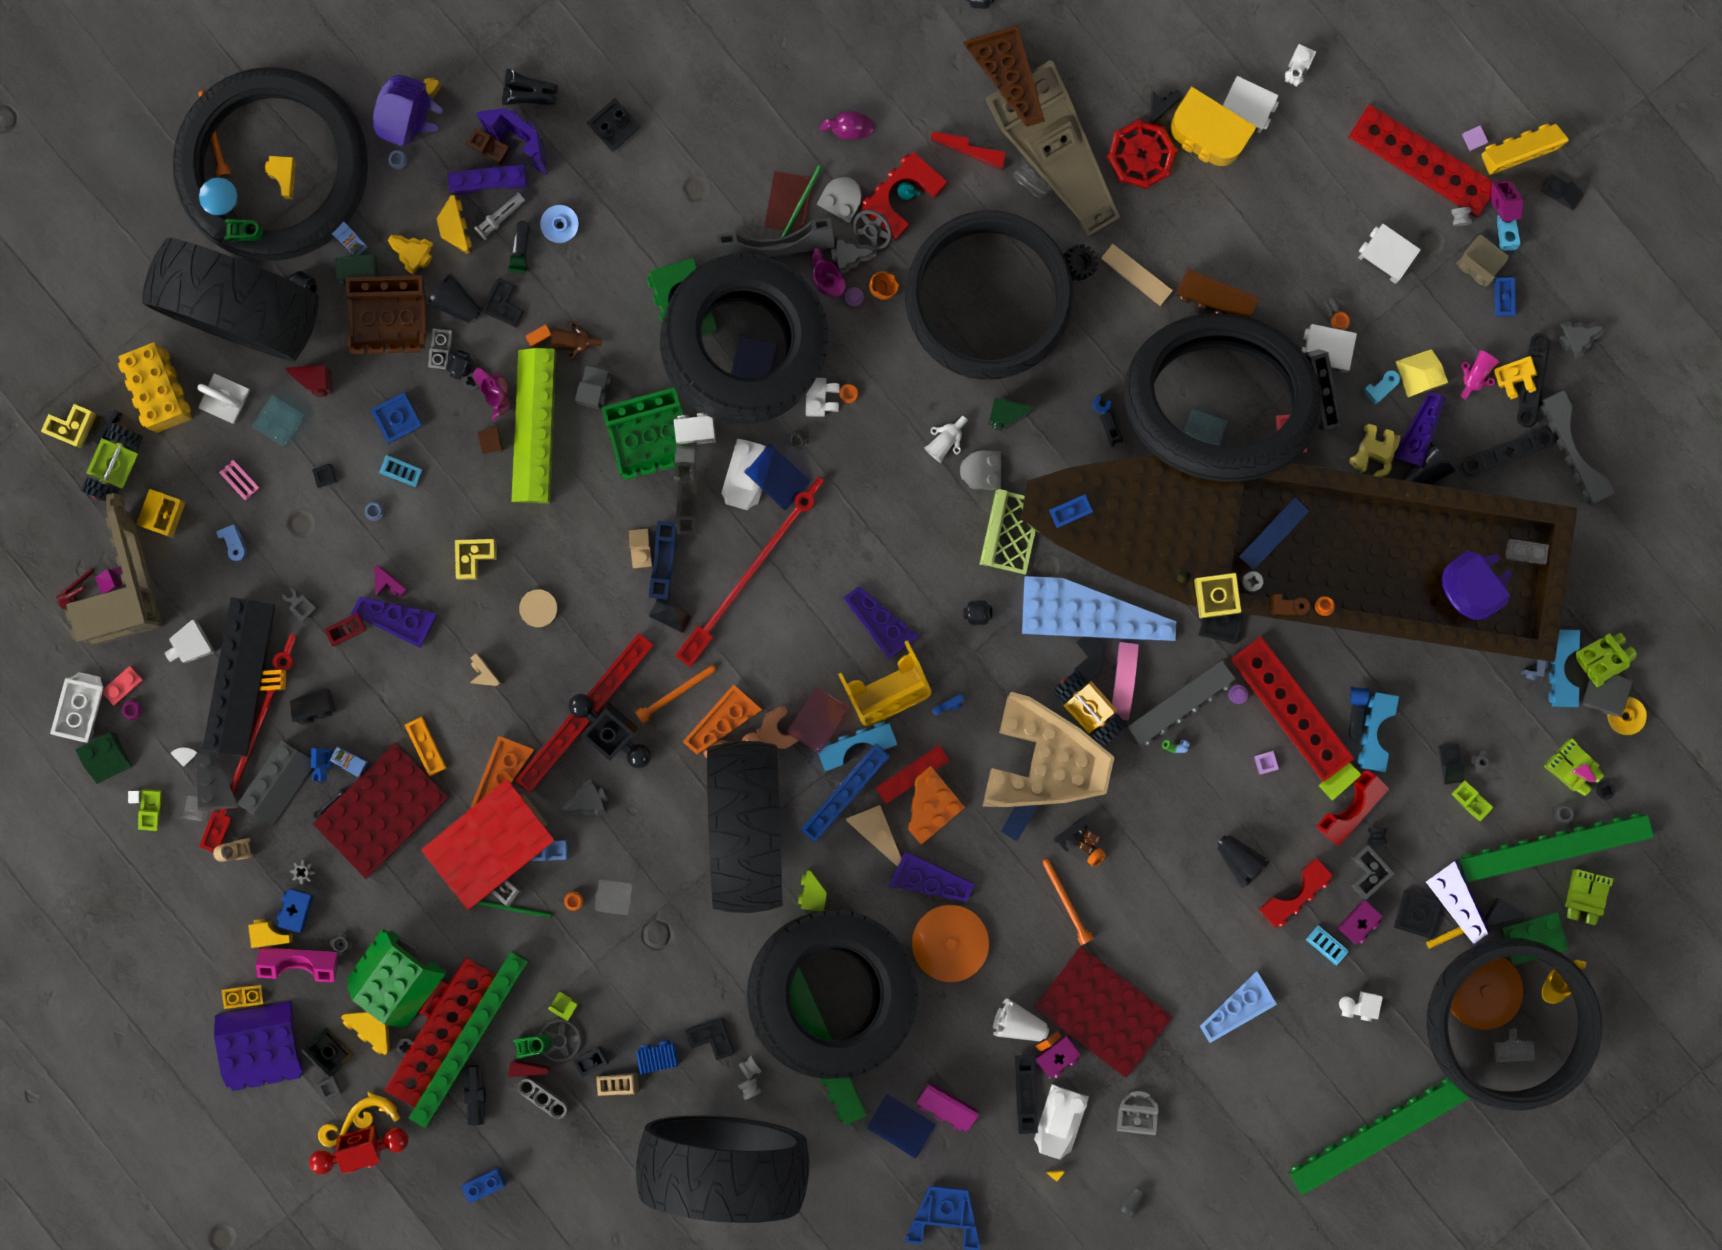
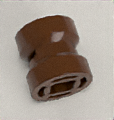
(1089, 842)

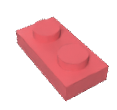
(122, 685)

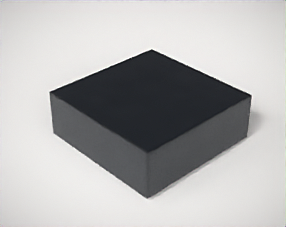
(324, 476)

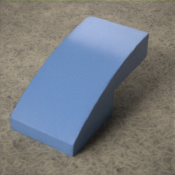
(555, 851)

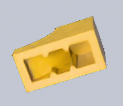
(284, 172)
(264, 934)

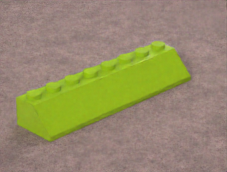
(534, 425)

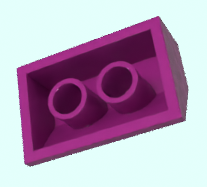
(947, 1107)

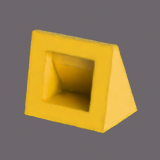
(1056, 1175)

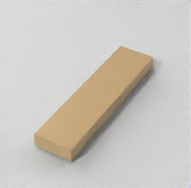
(1136, 274)

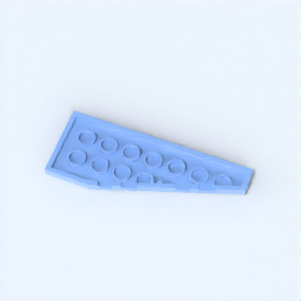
(1071, 609)

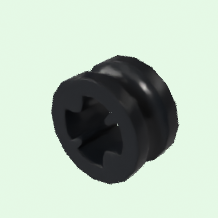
(1607, 796)

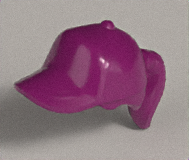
(849, 125)
(827, 276)
(494, 389)

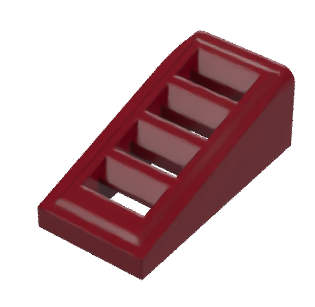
(332, 636)
(521, 1068)

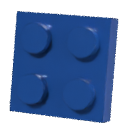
(396, 418)

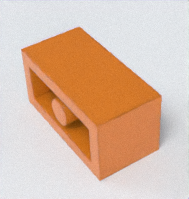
(538, 336)

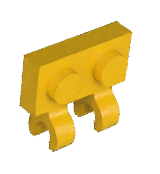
(1516, 372)

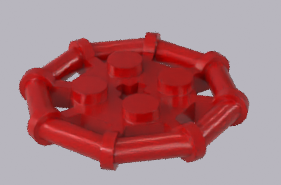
(1143, 143)

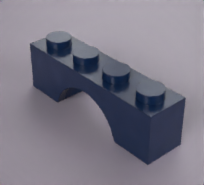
(663, 560)

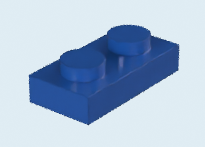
(1504, 297)
(1070, 511)

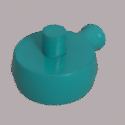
(907, 191)

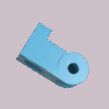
(1508, 235)
(1387, 383)

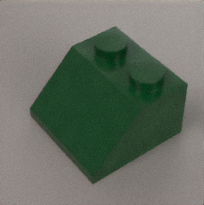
(1007, 413)
(104, 757)

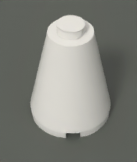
(1018, 1023)

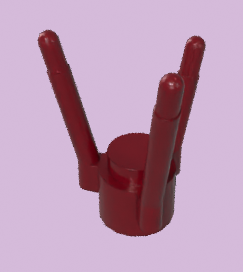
(67, 595)

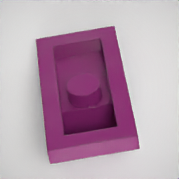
(383, 579)
(110, 580)

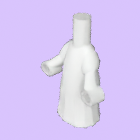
(950, 435)

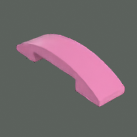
(1125, 679)

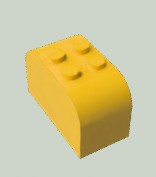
(1210, 129)

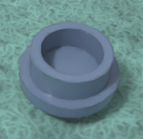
(397, 159)
(374, 511)

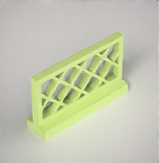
(994, 533)

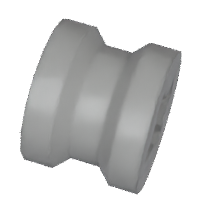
(1461, 216)
(1249, 582)
(750, 1067)
(749, 1088)

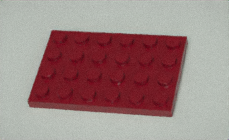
(380, 810)
(1103, 1011)

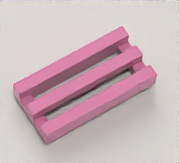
(228, 468)

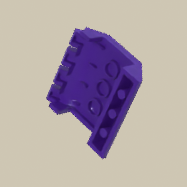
(502, 121)
(257, 1046)

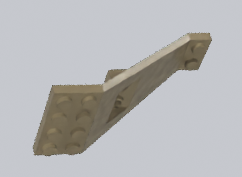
(1067, 164)

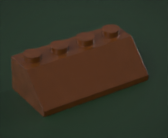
(1215, 295)

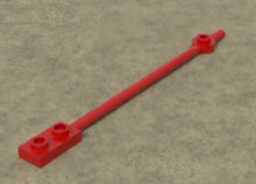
(700, 637)
(219, 821)

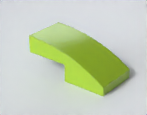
(1472, 801)
(150, 809)

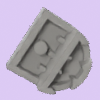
(842, 197)
(982, 470)
(1138, 1114)

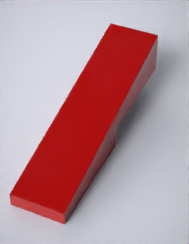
(960, 144)

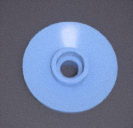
(552, 217)

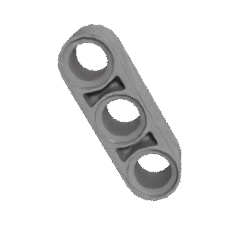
(553, 1099)

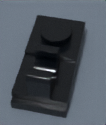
(1078, 827)

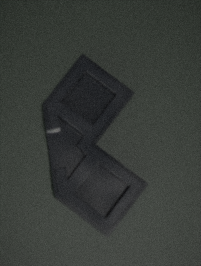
(1093, 649)

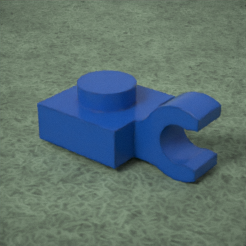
(320, 761)

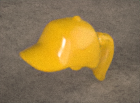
(1555, 988)

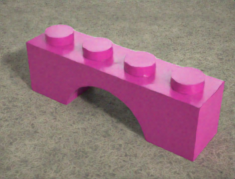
(275, 961)

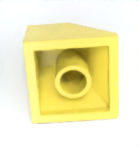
(1421, 373)

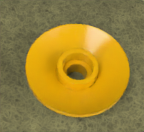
(1635, 720)

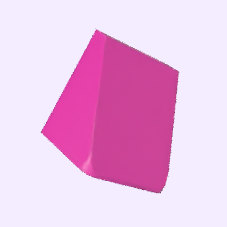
(1584, 772)

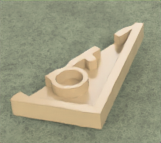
(876, 830)

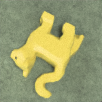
(1379, 451)

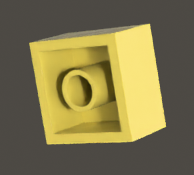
(1217, 595)

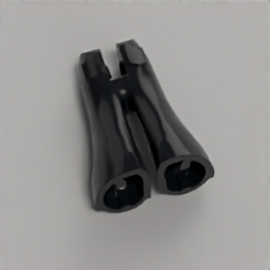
(517, 81)

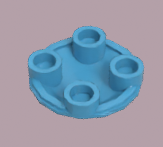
(218, 196)

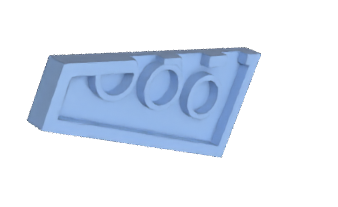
(1245, 1004)

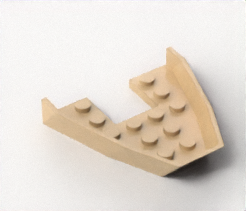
(1064, 762)

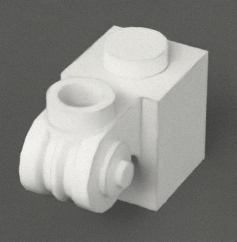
(1299, 64)
(1367, 1006)

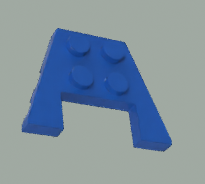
(945, 1208)

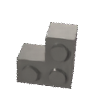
(593, 387)
(1374, 872)

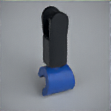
(1107, 420)
(1358, 697)

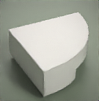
(184, 755)

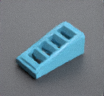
(388, 459)
(1340, 955)

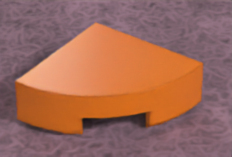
(1049, 1041)

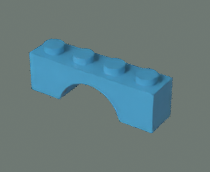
(1563, 692)
(833, 754)
(1373, 755)

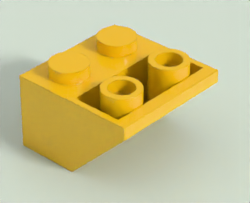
(161, 513)

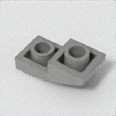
(440, 348)

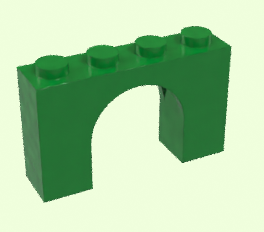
(669, 277)

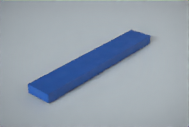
(845, 792)

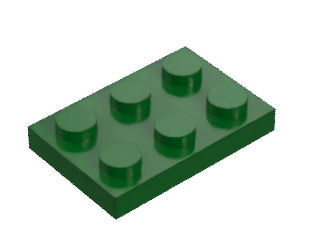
(1543, 929)

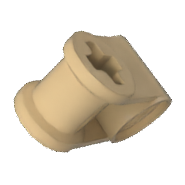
(236, 850)

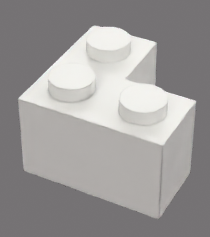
(695, 429)

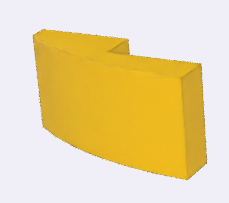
(242, 996)

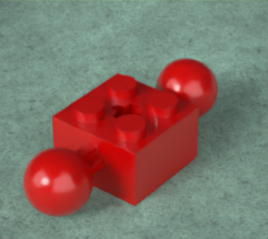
(358, 1150)

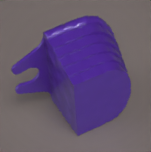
(402, 110)
(1474, 586)

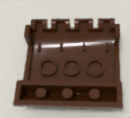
(386, 314)

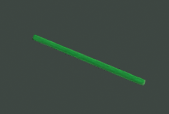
(801, 202)
(513, 908)

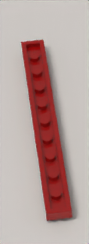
(574, 726)

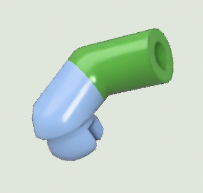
(1174, 748)

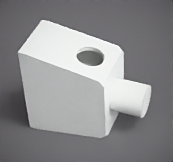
(189, 643)

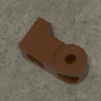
(1289, 607)

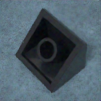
(327, 1053)

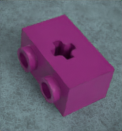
(1506, 200)
(1349, 925)
(1047, 1057)

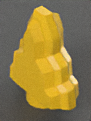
(412, 252)

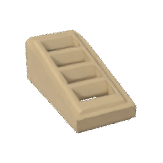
(634, 1084)

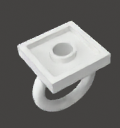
(223, 398)

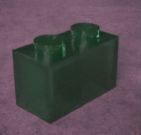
(356, 267)

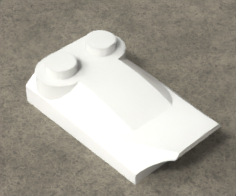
(738, 487)
(78, 707)
(1060, 1121)

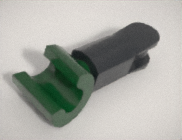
(518, 262)

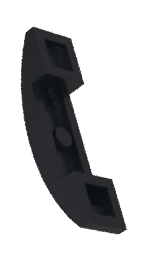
(1026, 1094)

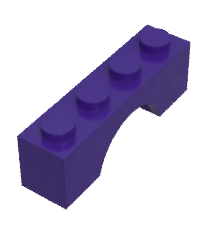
(499, 177)

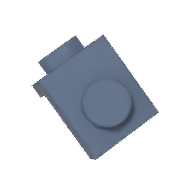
(1538, 670)

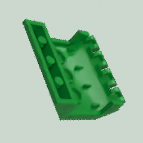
(644, 432)
(392, 981)

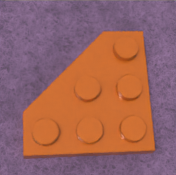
(932, 805)

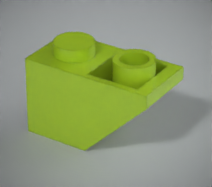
(814, 894)

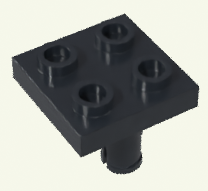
(613, 125)

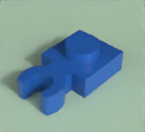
(953, 703)

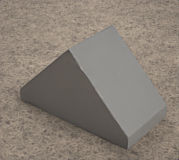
(507, 892)

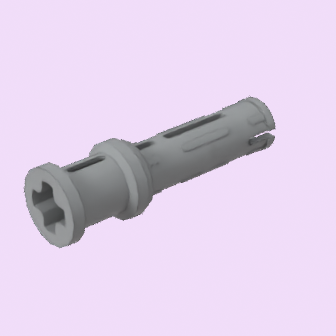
(490, 220)

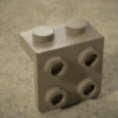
(1482, 260)

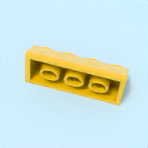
(1523, 149)

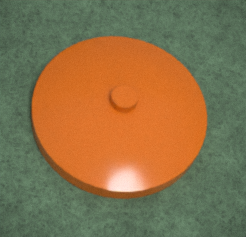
(950, 943)
(1489, 995)

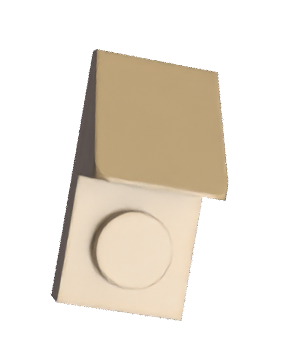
(640, 548)
(487, 676)

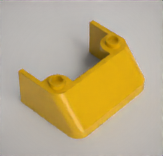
(891, 693)

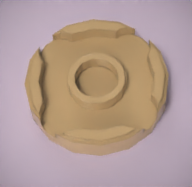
(538, 608)

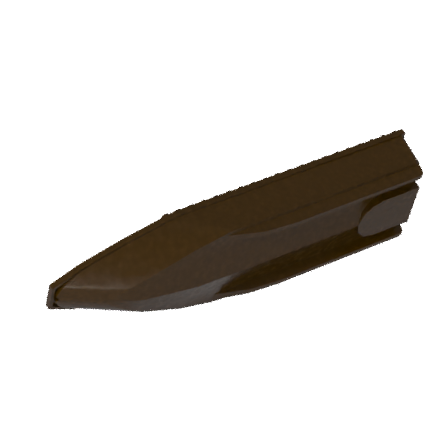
(1363, 544)

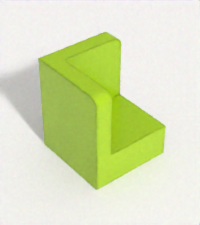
(563, 1006)

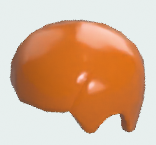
(883, 285)

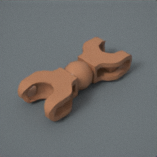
(768, 731)

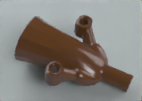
(568, 339)

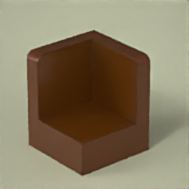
(490, 440)

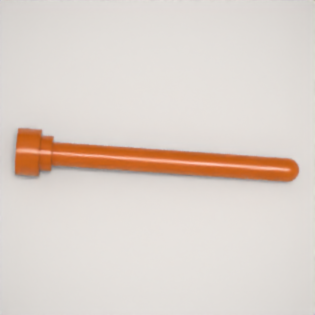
(221, 168)
(645, 713)
(1083, 935)

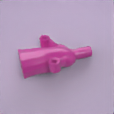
(1475, 378)

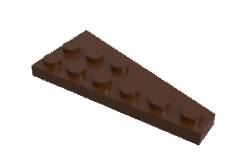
(1006, 65)

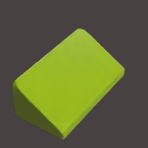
(1339, 781)

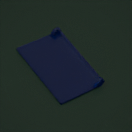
(777, 476)
(901, 1126)

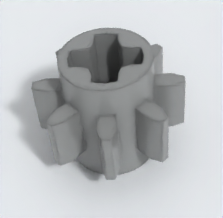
(297, 871)

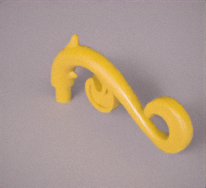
(353, 1116)

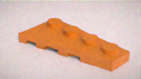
(723, 718)
(503, 764)

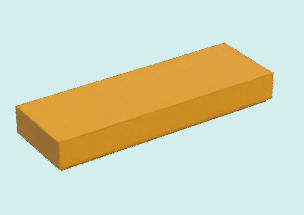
(425, 746)

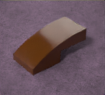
(488, 146)

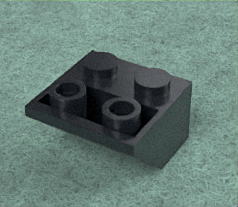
(311, 706)

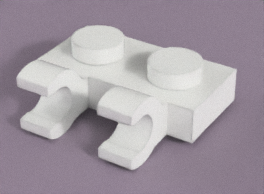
(816, 398)

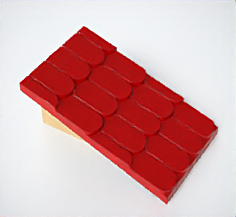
(488, 844)

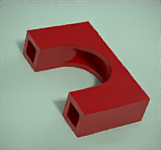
(911, 170)

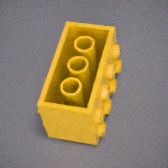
(154, 387)

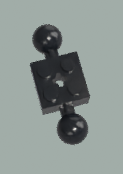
(609, 743)

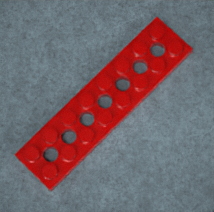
(1410, 165)
(1278, 709)
(436, 1021)

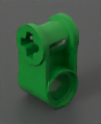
(239, 230)
(529, 1045)

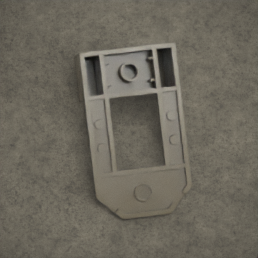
(122, 610)

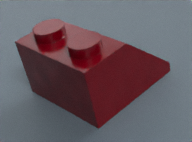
(313, 378)

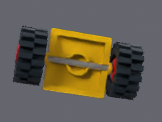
(1089, 708)

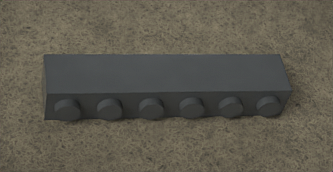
(1180, 703)

